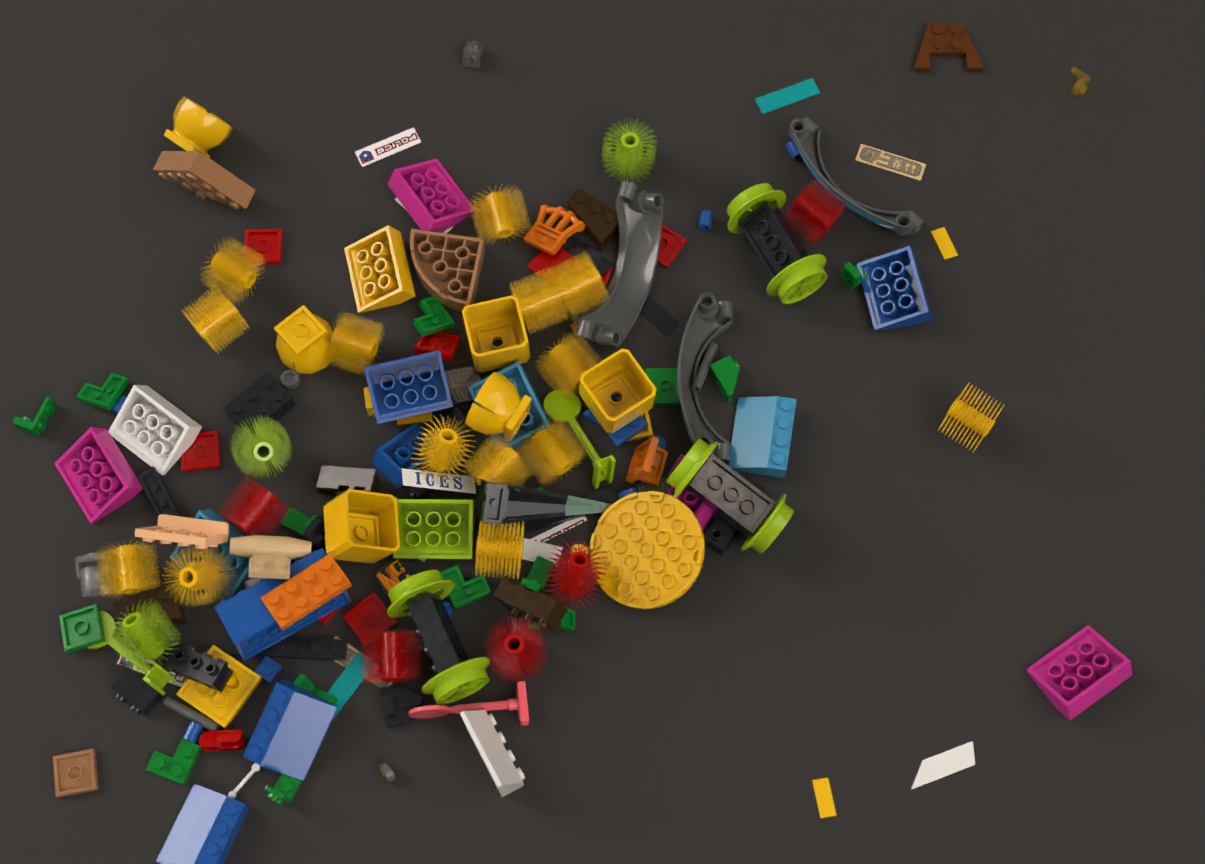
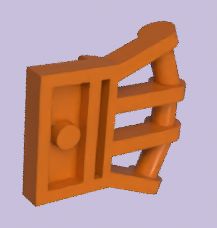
(545, 237)

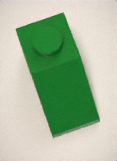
(725, 375)

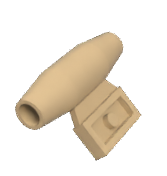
(269, 554)

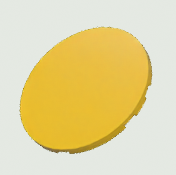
(650, 548)

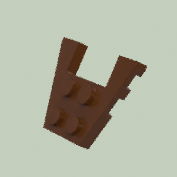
(947, 40)

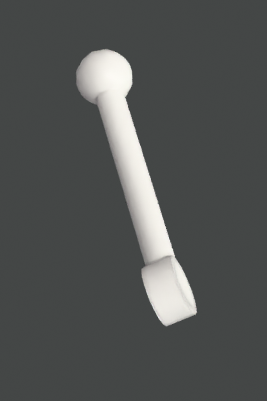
(255, 768)

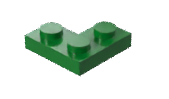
(435, 318)
(104, 396)
(465, 592)
(177, 767)

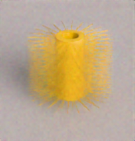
(499, 214)
(233, 270)
(579, 284)
(539, 301)
(216, 319)
(351, 342)
(563, 359)
(970, 417)
(442, 450)
(555, 456)
(499, 466)
(499, 549)
(128, 574)
(199, 575)

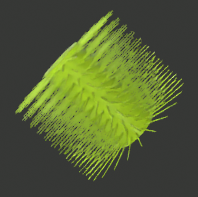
(629, 151)
(258, 439)
(143, 636)

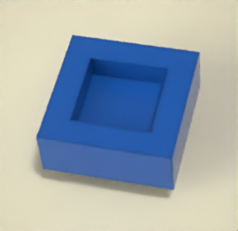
(268, 669)

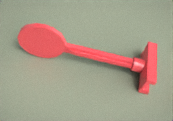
(518, 703)

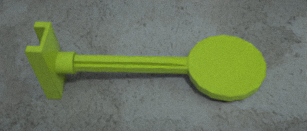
(569, 410)
(155, 676)

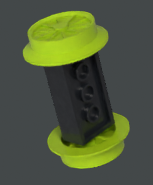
(787, 262)
(731, 496)
(422, 601)

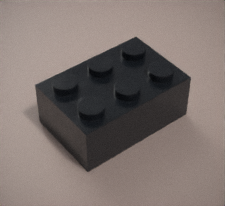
(261, 398)

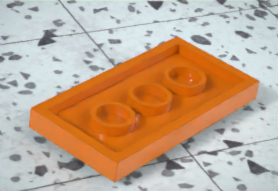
(306, 591)

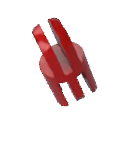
(222, 740)

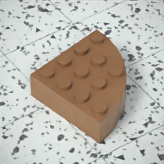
(204, 177)
(448, 266)

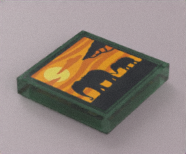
(393, 573)

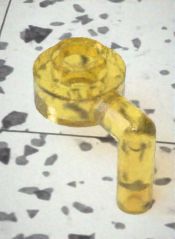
(1080, 86)

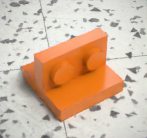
(647, 463)

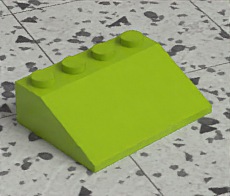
(435, 528)

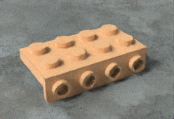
(186, 531)

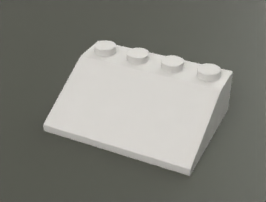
(153, 428)
(491, 748)

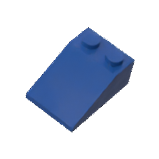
(397, 454)

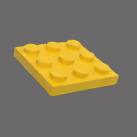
(225, 705)

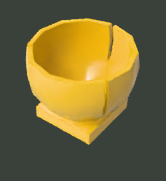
(196, 128)
(303, 341)
(500, 409)

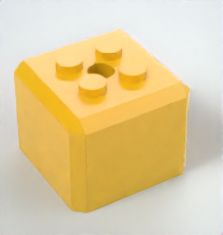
(493, 321)
(620, 376)
(338, 526)

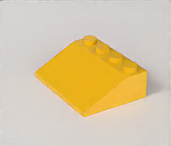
(379, 270)

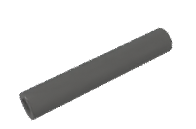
(704, 367)
(191, 714)

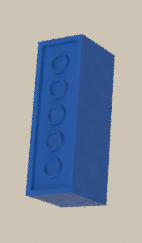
(252, 624)

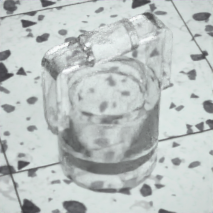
(89, 576)

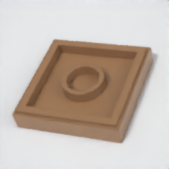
(75, 773)

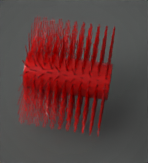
(813, 212)
(255, 509)
(575, 573)
(515, 650)
(391, 657)

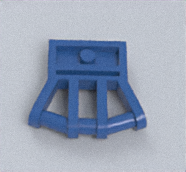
(623, 434)

